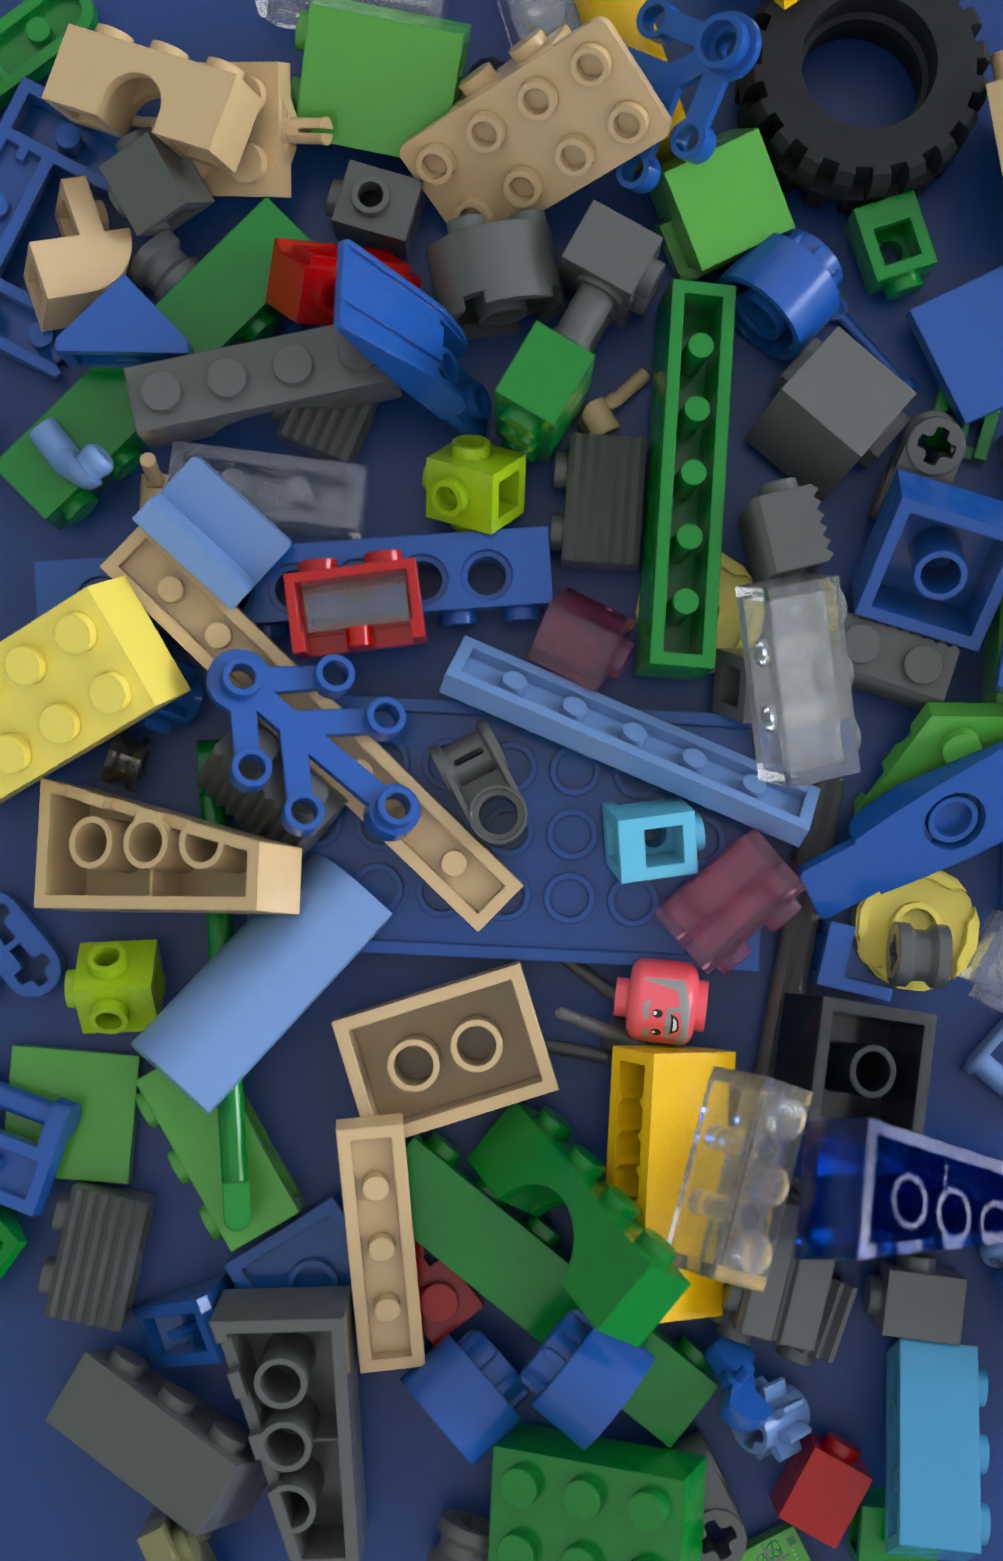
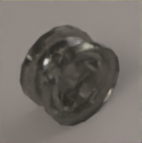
(128, 760)

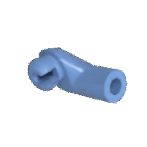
(80, 467)

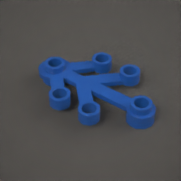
(704, 64)
(305, 737)

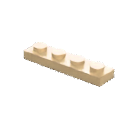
(380, 1242)

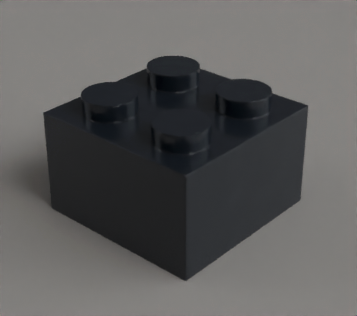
(857, 1059)

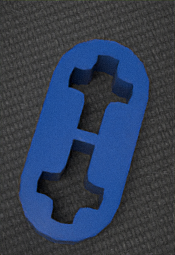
(37, 942)

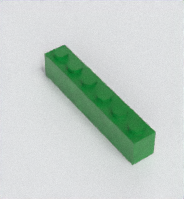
(212, 307)
(686, 481)
(522, 1272)

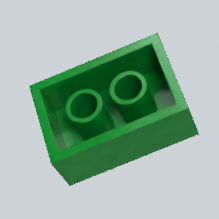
(593, 1502)

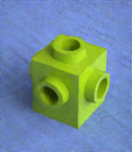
(475, 484)
(116, 985)

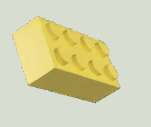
(79, 681)

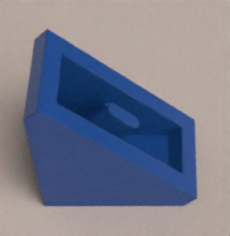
(120, 332)
(178, 1325)

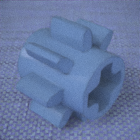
(785, 1426)

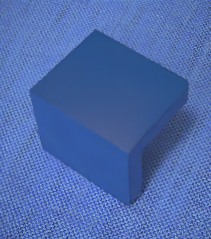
(837, 963)

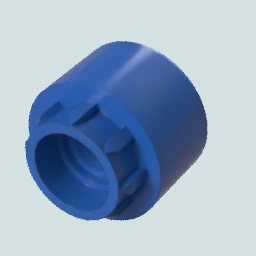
(784, 292)
(583, 1377)
(468, 1392)

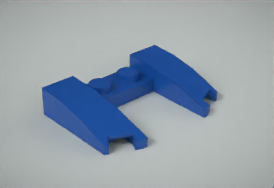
(32, 148)

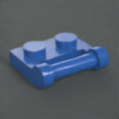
(28, 1165)

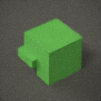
(718, 205)

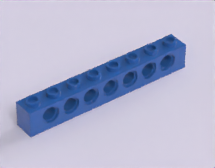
(517, 552)

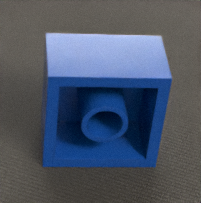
(933, 561)

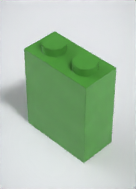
(376, 71)

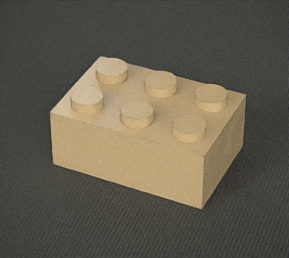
(447, 1050)

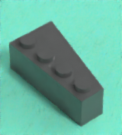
(299, 1389)

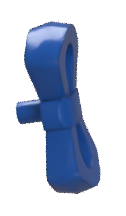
(741, 1403)

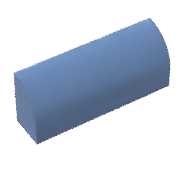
(260, 985)

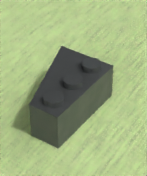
(160, 1440)

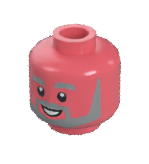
(662, 1001)

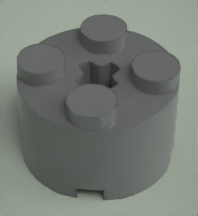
(497, 273)

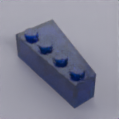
(892, 1193)

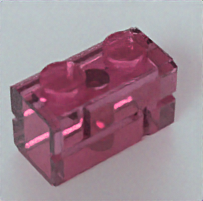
(731, 902)

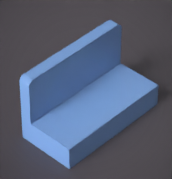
(213, 531)

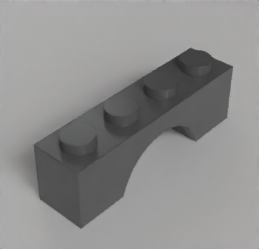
(213, 388)

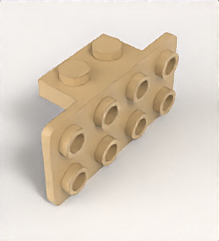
(538, 125)

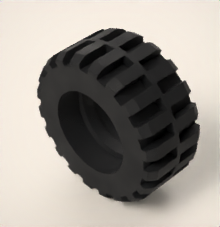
(850, 162)

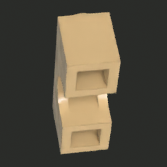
(107, 78)

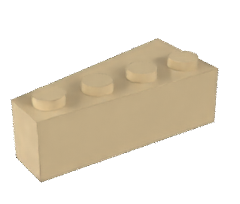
(143, 858)

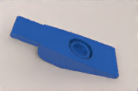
(407, 338)
(912, 833)

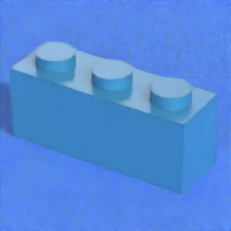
(935, 1451)

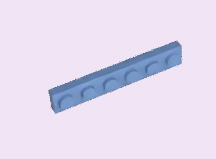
(627, 740)

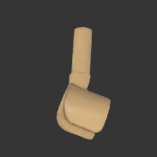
(599, 415)
(152, 480)

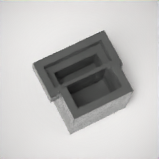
(830, 413)

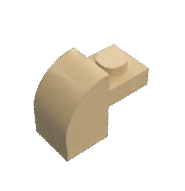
(75, 269)

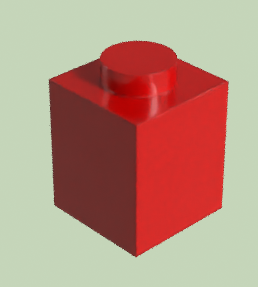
(822, 1487)

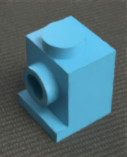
(666, 855)

